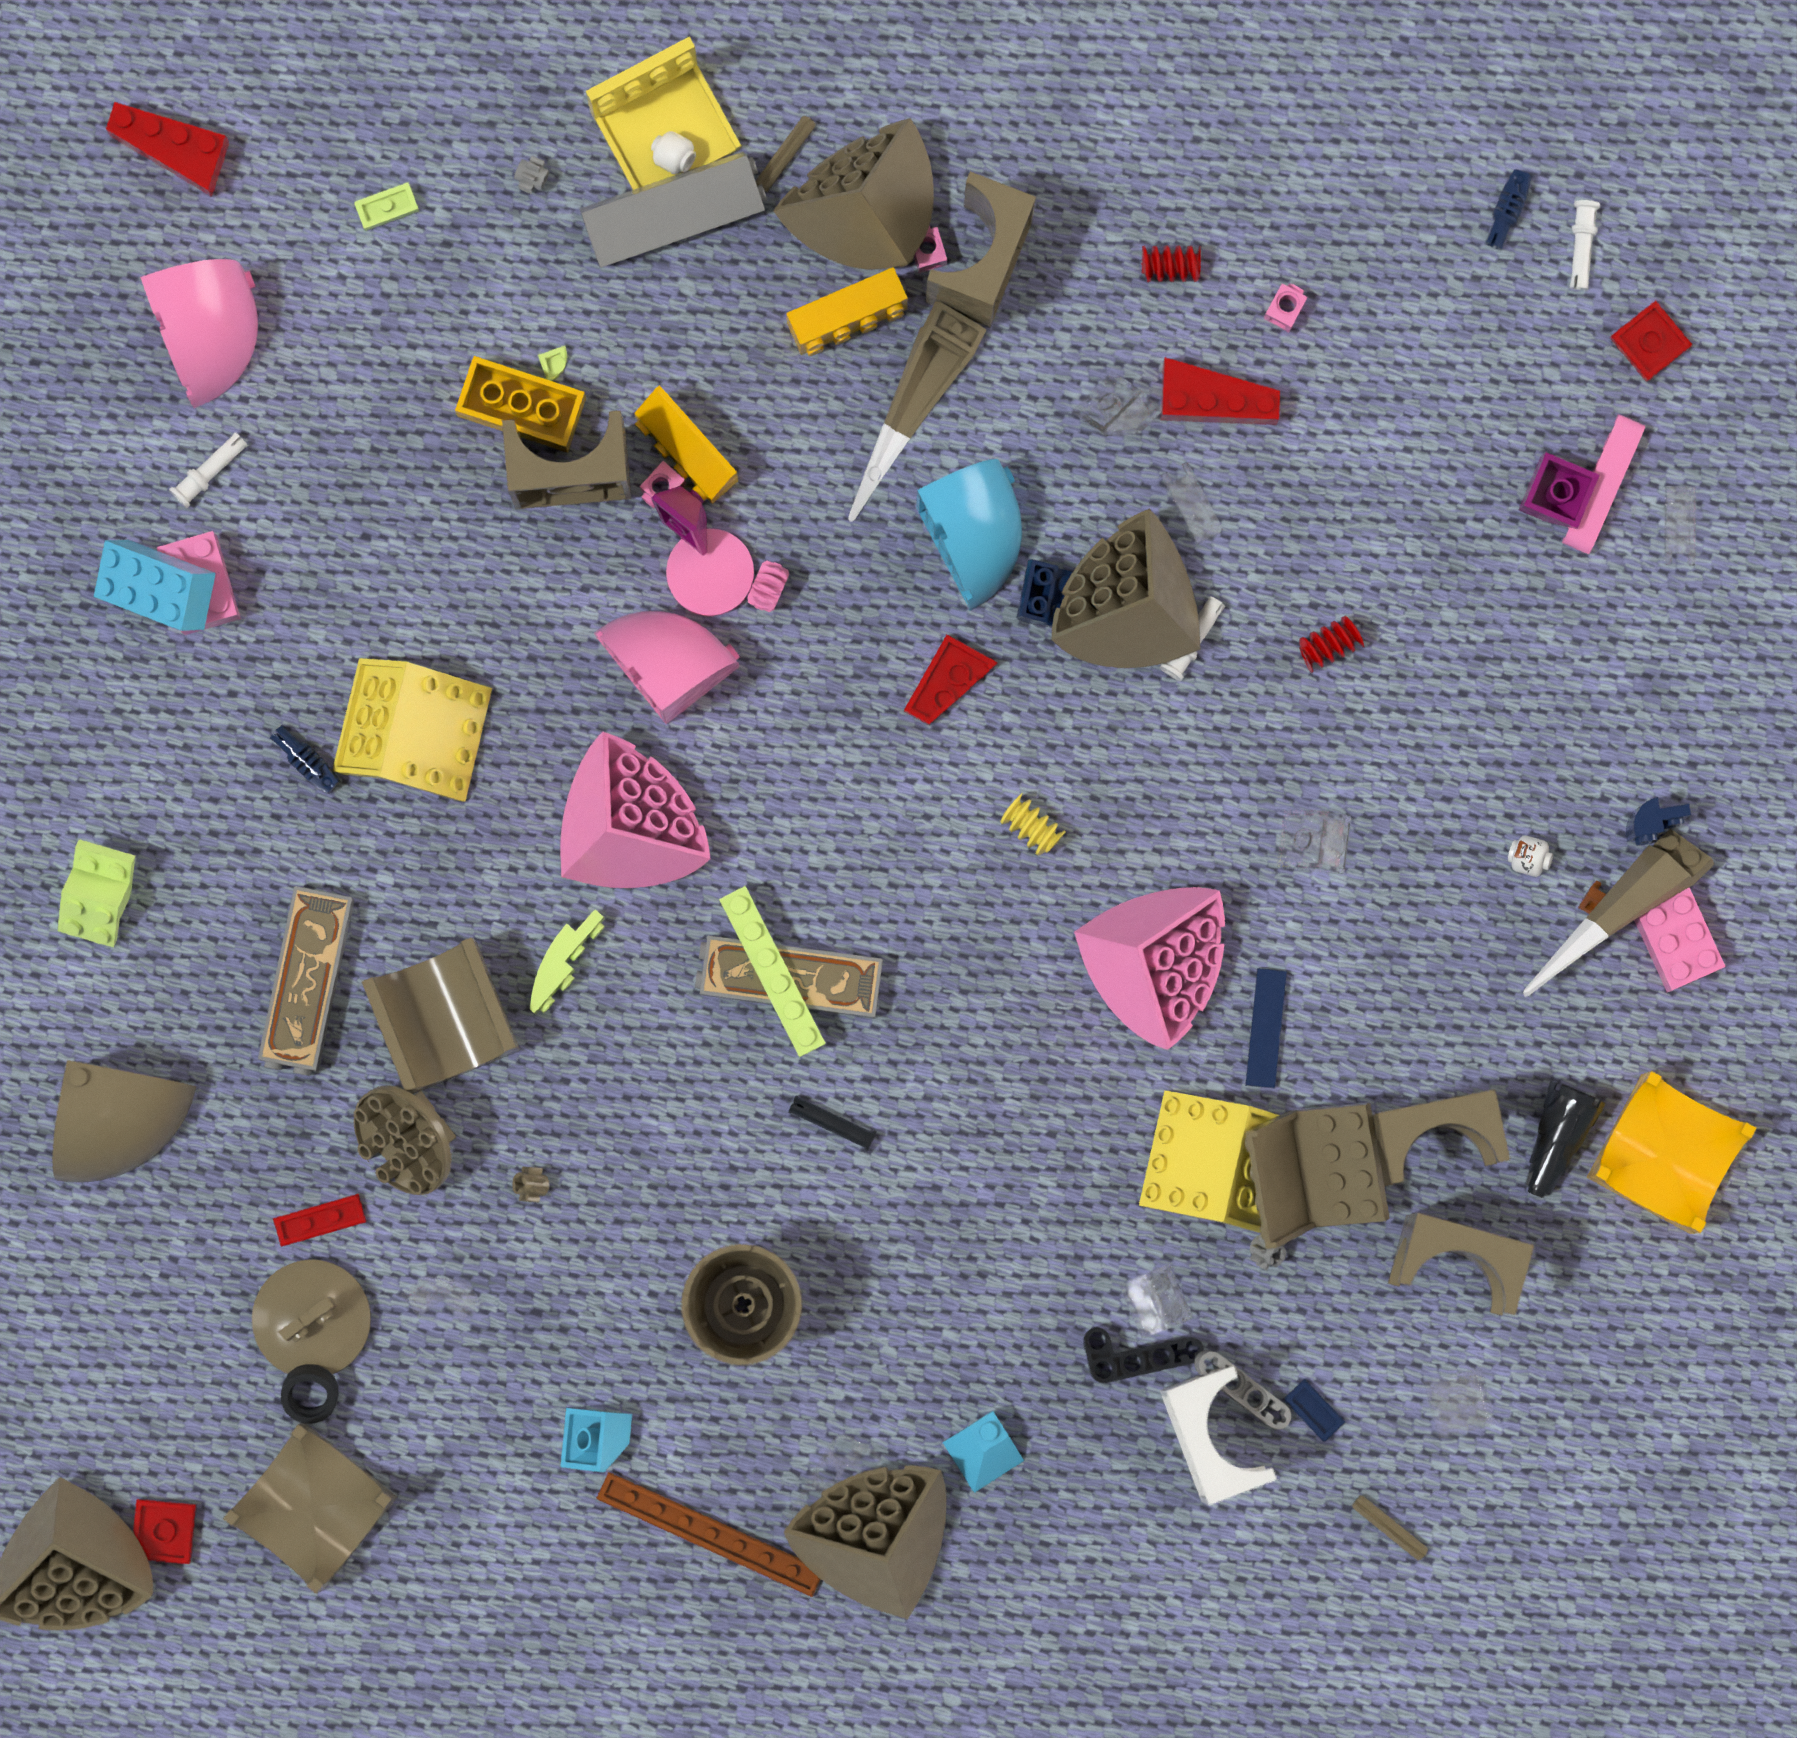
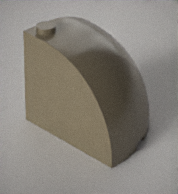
(866, 201)
(1129, 600)
(113, 1121)
(875, 1536)
(71, 1564)

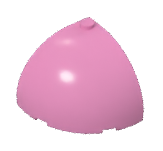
(205, 323)
(667, 658)
(628, 821)
(1156, 959)

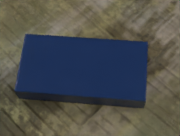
(1314, 1410)

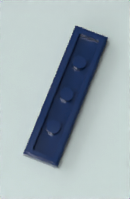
(1265, 1028)

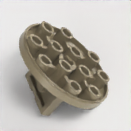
(407, 1136)
(311, 1316)

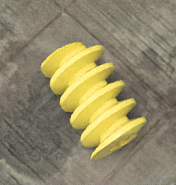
(1031, 826)

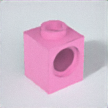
(935, 259)
(1281, 318)
(661, 473)

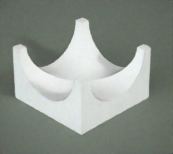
(1188, 1411)

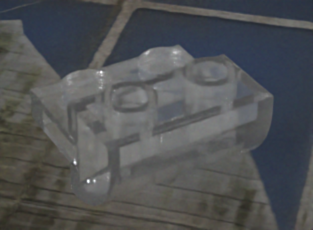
(1156, 1301)

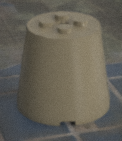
(714, 1292)

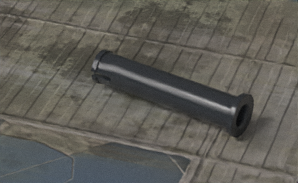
(832, 1122)

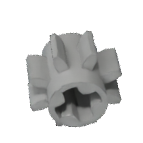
(531, 174)
(1266, 1257)

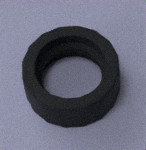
(305, 1414)

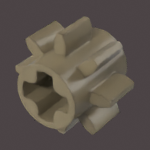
(530, 1184)

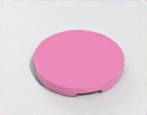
(713, 581)

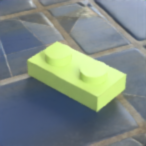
(386, 206)

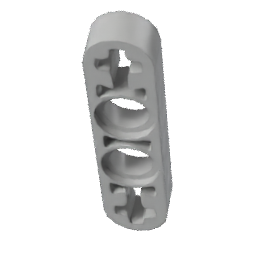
(1244, 1387)

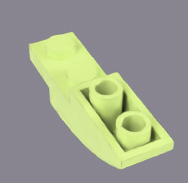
(554, 970)

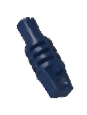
(1508, 207)
(306, 760)

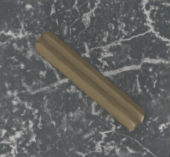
(785, 153)
(1390, 1527)

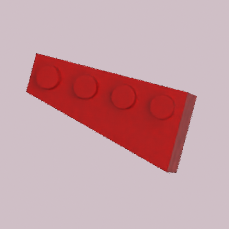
(178, 147)
(1209, 396)

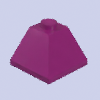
(683, 515)

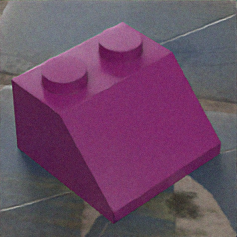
(1558, 491)

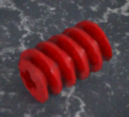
(1171, 263)
(1329, 642)

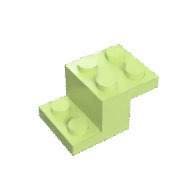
(96, 893)

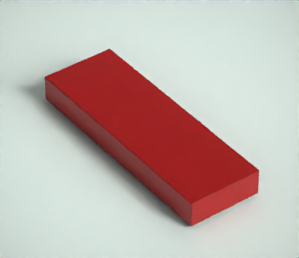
(319, 1220)

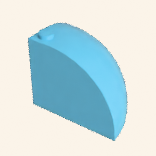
(974, 527)

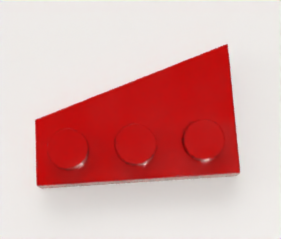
(947, 679)

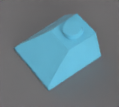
(594, 1438)
(983, 1451)

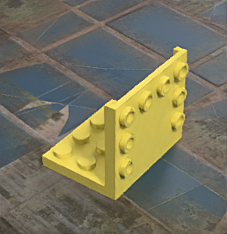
(657, 98)
(412, 727)
(1202, 1160)

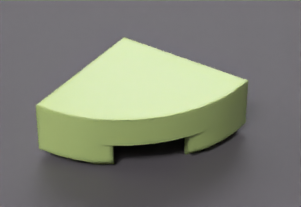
(553, 362)

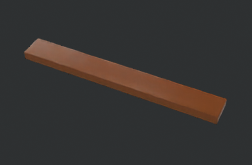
(708, 1533)

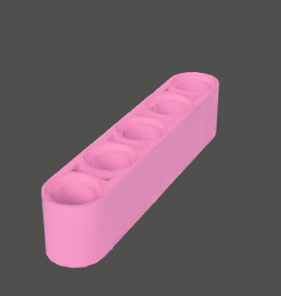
(1611, 467)

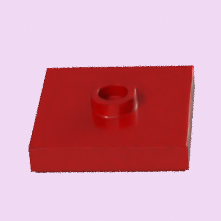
(1651, 341)
(165, 1530)

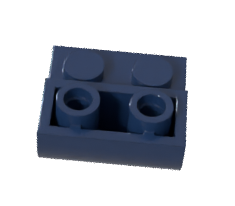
(1041, 592)
(1650, 821)

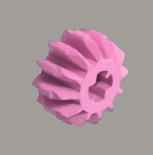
(768, 586)

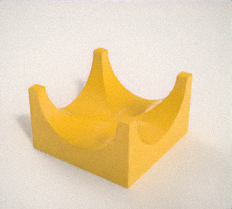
(1669, 1153)

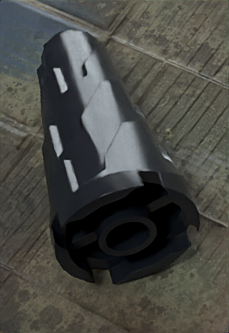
(1561, 1132)

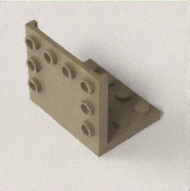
(1316, 1171)

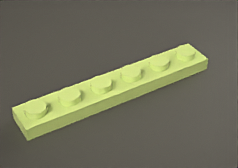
(772, 971)

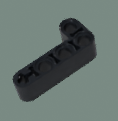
(1144, 1354)

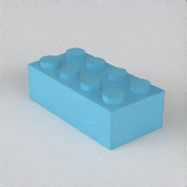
(154, 585)

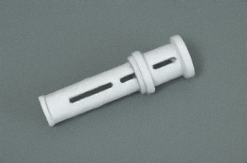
(1584, 231)
(198, 479)
(1207, 618)

